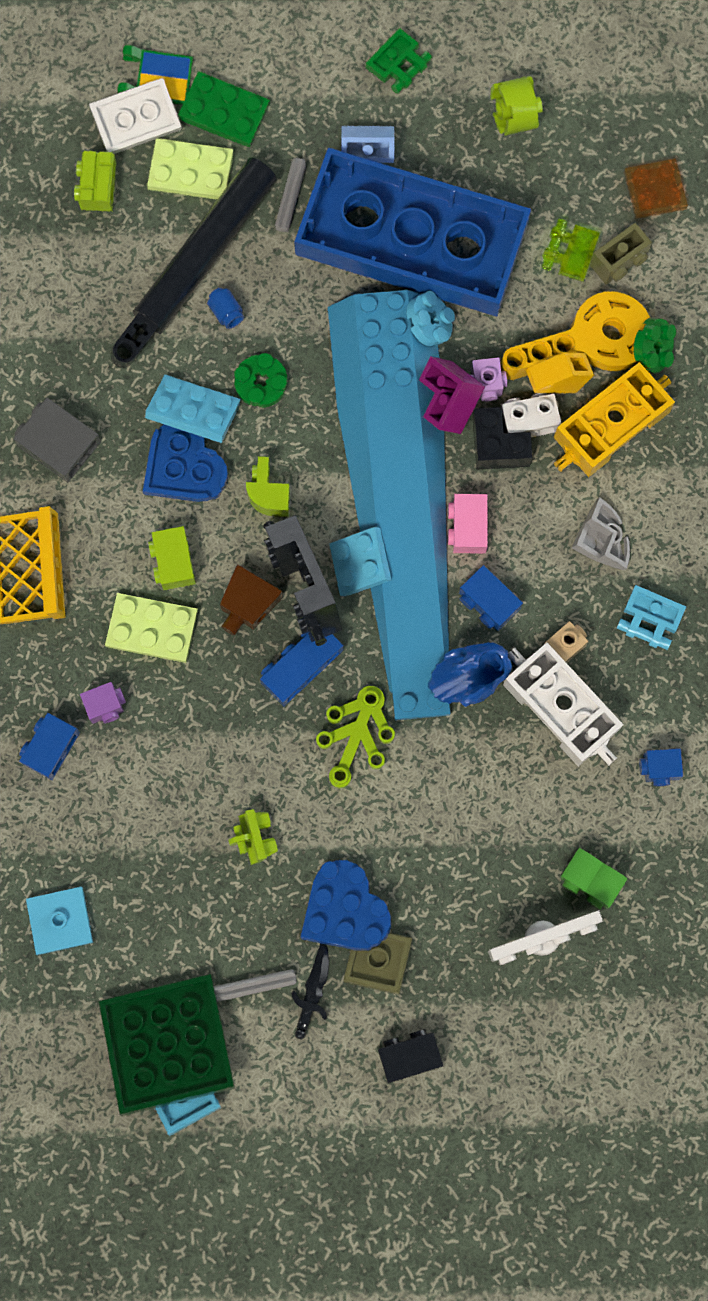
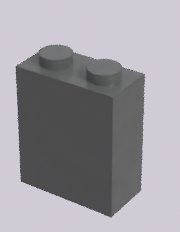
(56, 439)

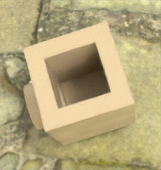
(568, 641)

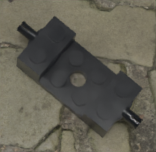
(291, 553)

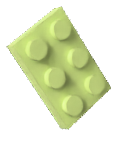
(189, 168)
(151, 627)

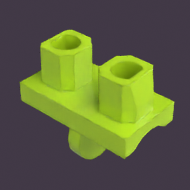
(249, 837)

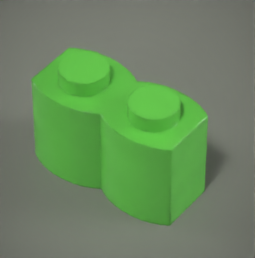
(593, 879)

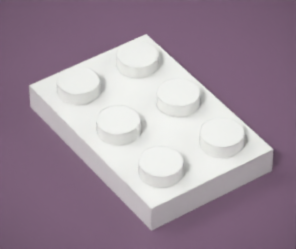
(135, 116)

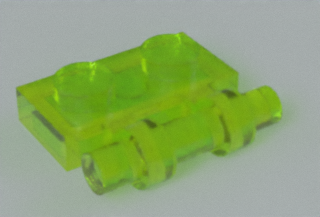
(578, 253)

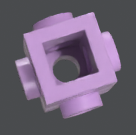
(490, 375)

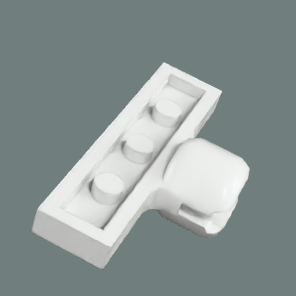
(545, 937)

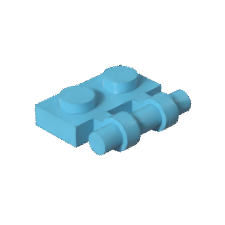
(655, 610)

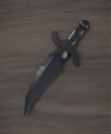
(314, 986)

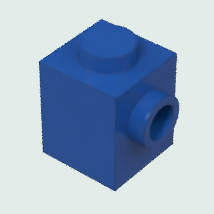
(661, 766)

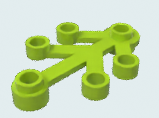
(358, 732)

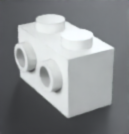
(531, 415)

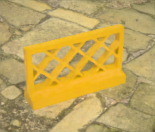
(50, 566)

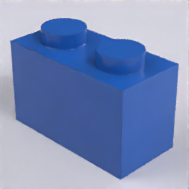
(489, 598)
(48, 746)

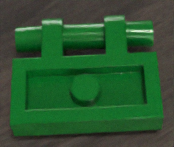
(393, 55)

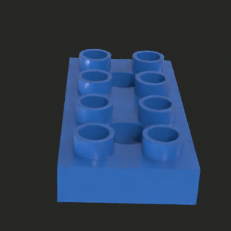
(412, 231)

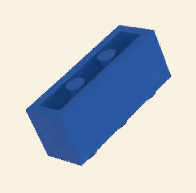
(298, 667)

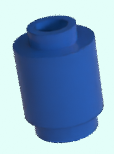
(225, 307)

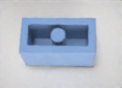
(369, 142)

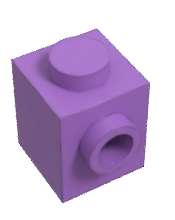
(103, 703)

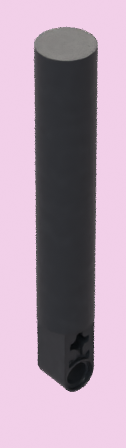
(196, 257)

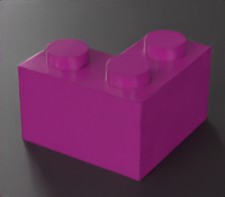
(454, 394)

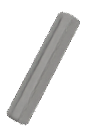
(290, 195)
(255, 985)

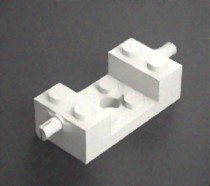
(585, 725)

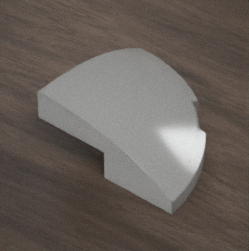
(602, 527)

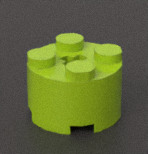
(516, 105)

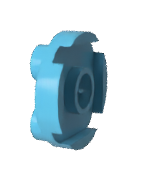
(429, 308)

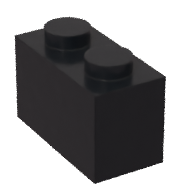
(410, 1056)

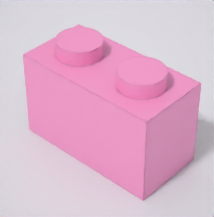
(469, 523)

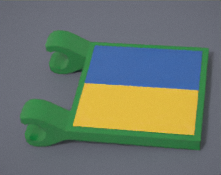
(156, 65)

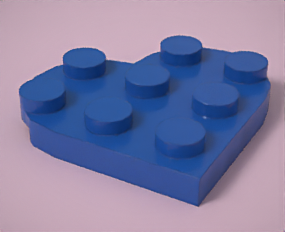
(183, 467)
(343, 909)

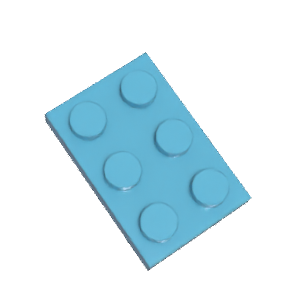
(192, 408)

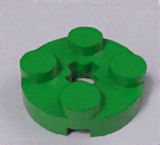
(655, 345)
(257, 395)

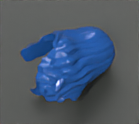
(470, 673)

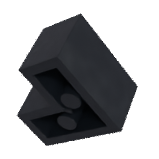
(497, 448)

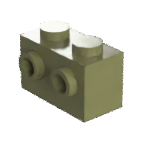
(620, 254)

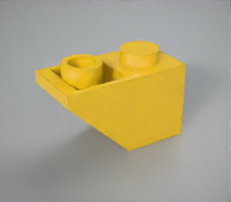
(560, 374)

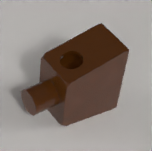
(247, 600)

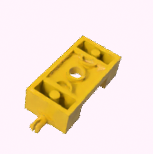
(592, 437)

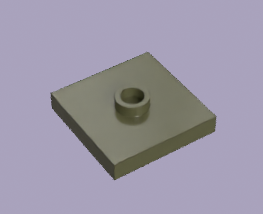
(381, 966)

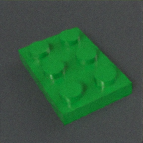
(223, 109)

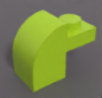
(267, 497)

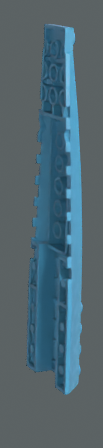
(396, 484)

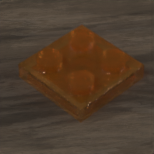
(655, 188)

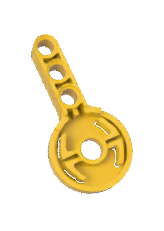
(587, 336)

